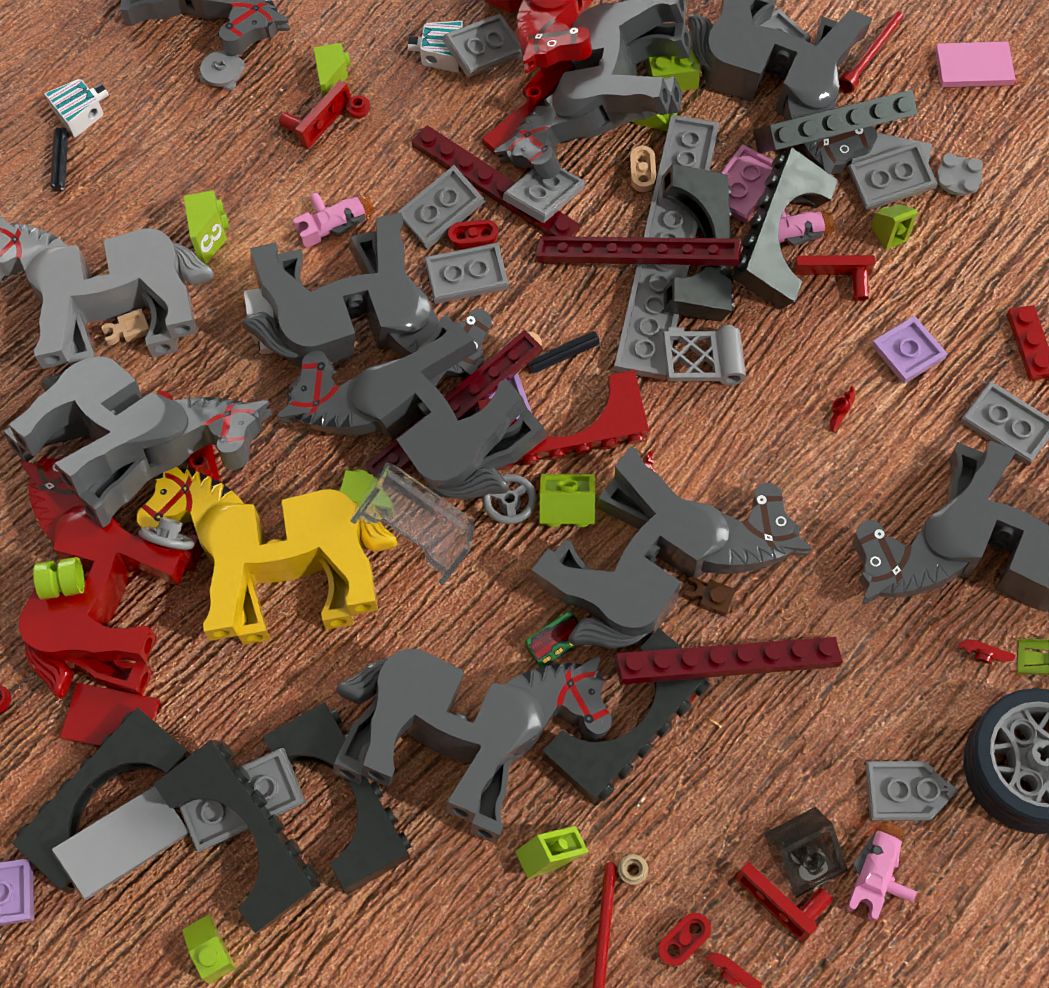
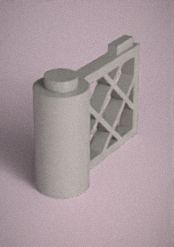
(725, 357)

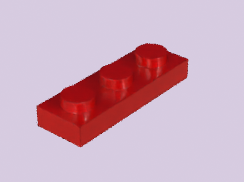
(1030, 341)

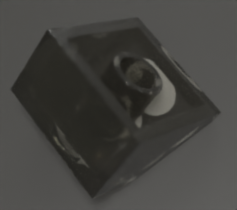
(806, 851)

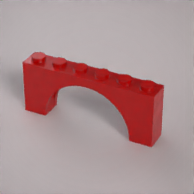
(619, 423)

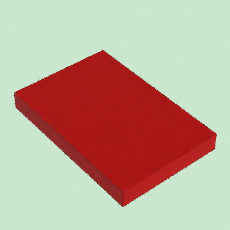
(99, 712)

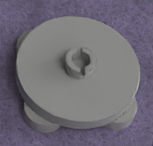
(221, 70)
(959, 174)

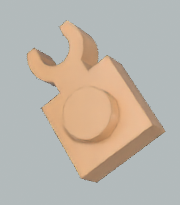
(130, 326)

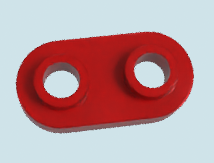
(473, 233)
(684, 940)

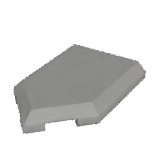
(905, 790)

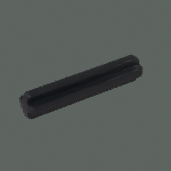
(59, 159)
(564, 352)

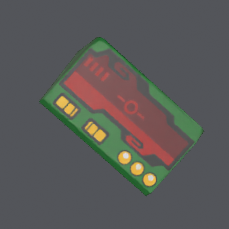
(552, 640)

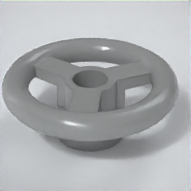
(513, 508)
(167, 535)

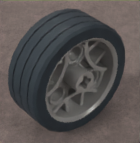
(1026, 760)

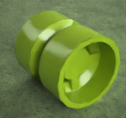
(56, 578)

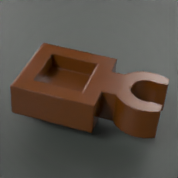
(713, 597)

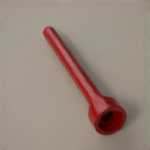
(850, 79)
(604, 926)

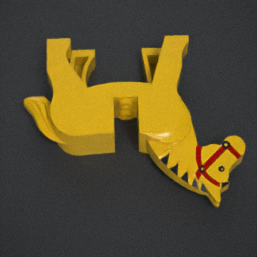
(234, 541)

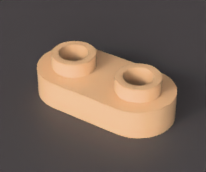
(642, 170)

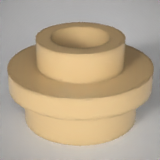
(637, 861)

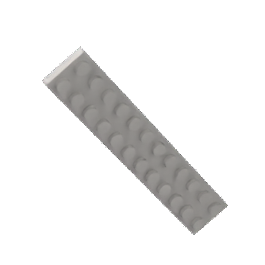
(641, 344)

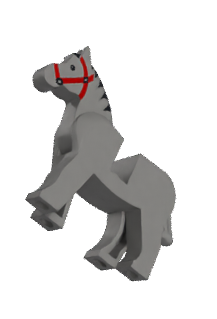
(143, 273)

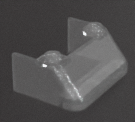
(419, 516)

